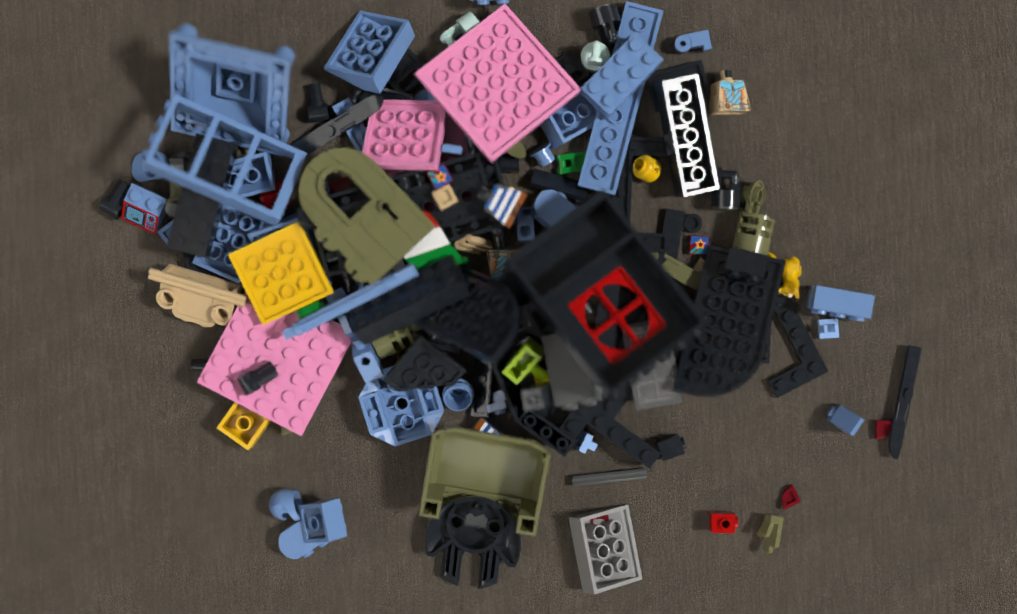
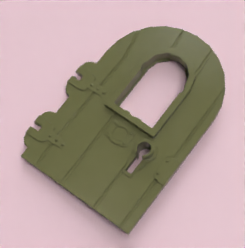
(371, 237)

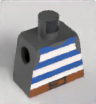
(502, 203)

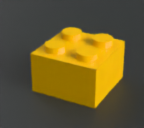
(243, 425)

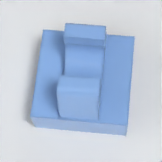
(828, 328)
(584, 442)

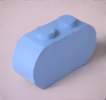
(550, 207)
(293, 542)

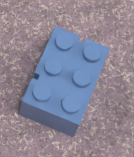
(839, 303)

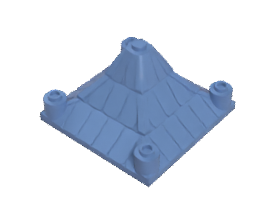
(232, 82)

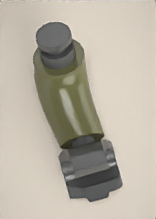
(179, 161)

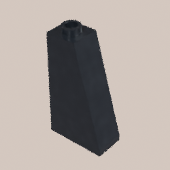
(601, 315)
(537, 395)

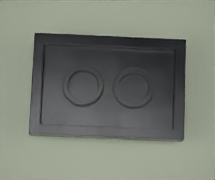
(676, 72)

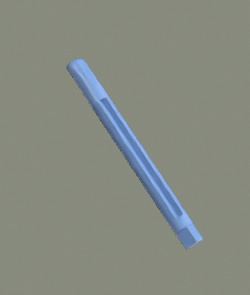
(351, 301)

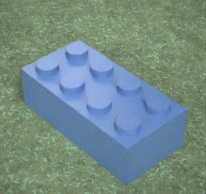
(621, 75)

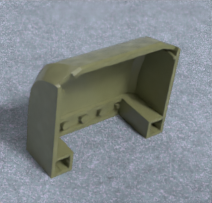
(486, 466)

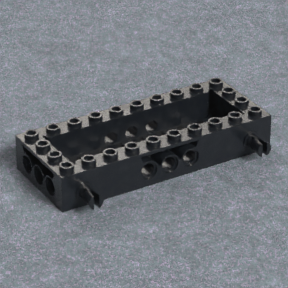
(456, 221)

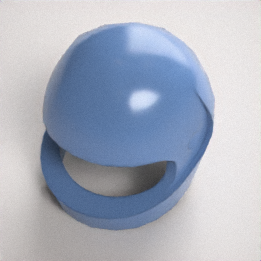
(458, 396)
(284, 502)

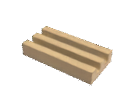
(474, 244)

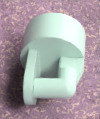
(463, 25)
(594, 56)

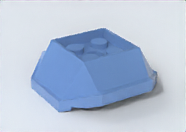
(398, 424)

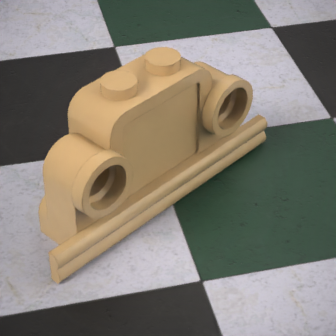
(197, 296)

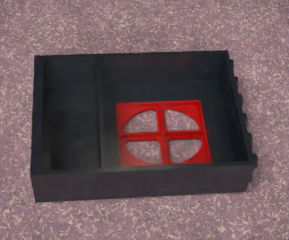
(579, 258)

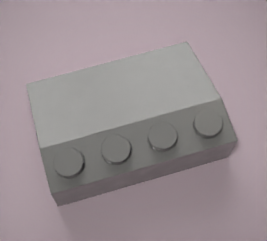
(611, 554)

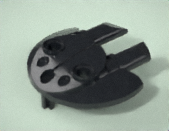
(473, 535)

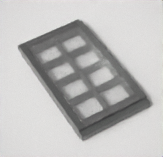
(656, 387)

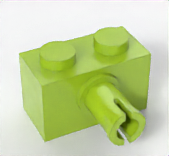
(526, 361)

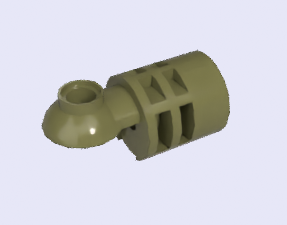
(752, 222)
(395, 341)

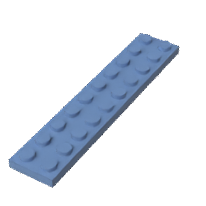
(612, 135)

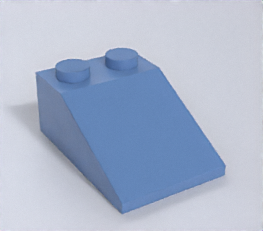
(569, 121)

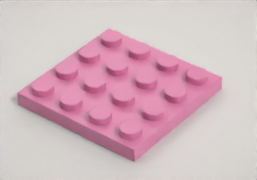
(406, 135)

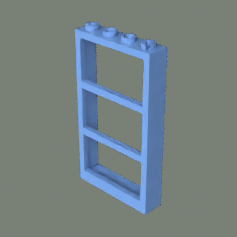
(228, 198)

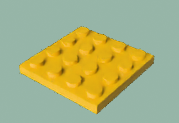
(281, 273)

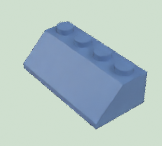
(258, 178)

